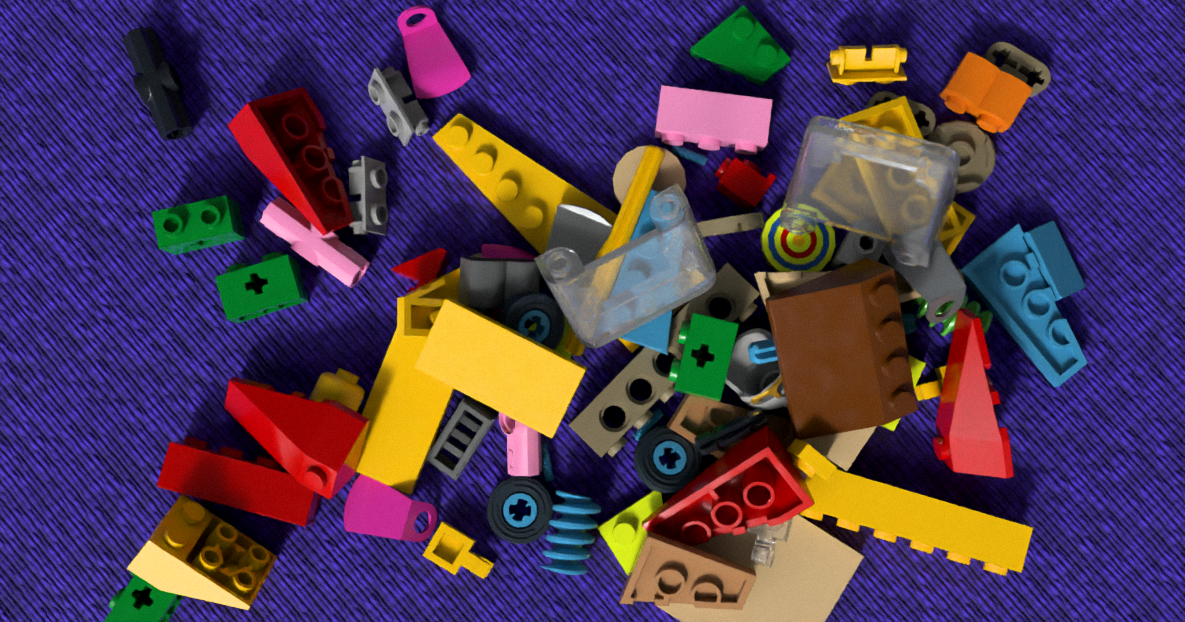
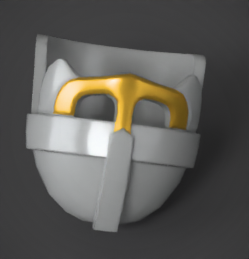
(755, 383)

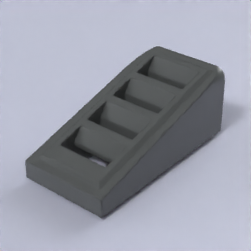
(482, 412)

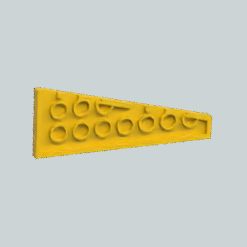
(515, 184)

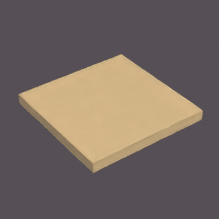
(798, 587)

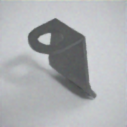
(578, 230)
(935, 284)

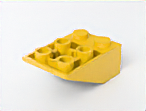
(202, 557)

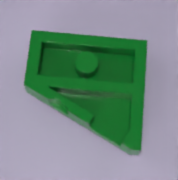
(742, 48)

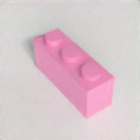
(713, 119)

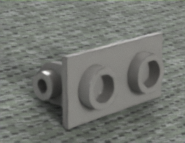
(388, 91)
(369, 180)

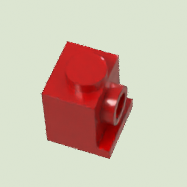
(742, 182)

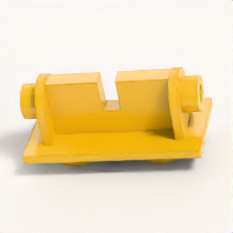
(850, 66)

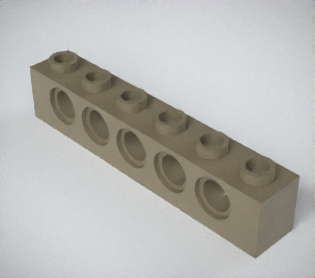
(589, 424)

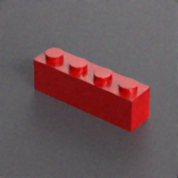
(237, 481)

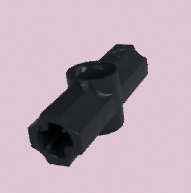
(158, 84)

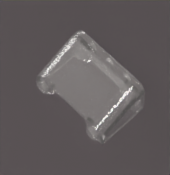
(872, 186)
(635, 279)

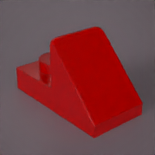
(424, 268)

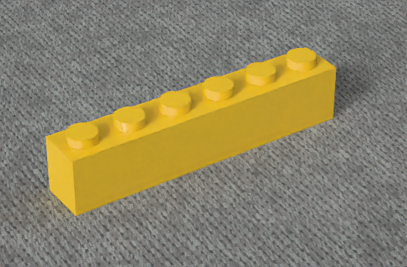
(919, 519)

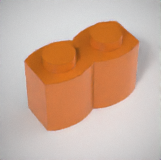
(985, 93)

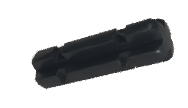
(731, 431)

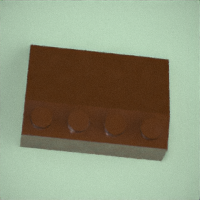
(843, 351)

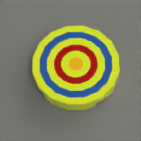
(796, 252)

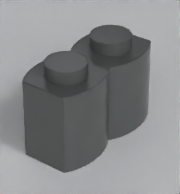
(492, 281)

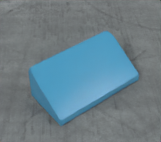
(1054, 260)

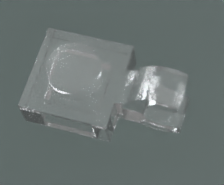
(764, 546)

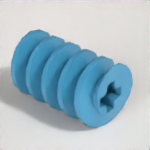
(571, 534)

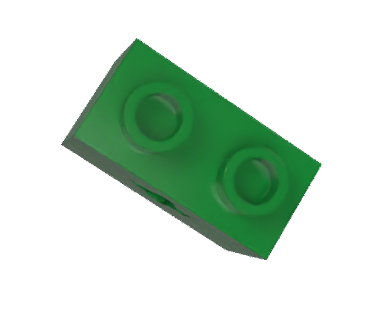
(198, 225)
(283, 289)
(719, 340)
(132, 603)

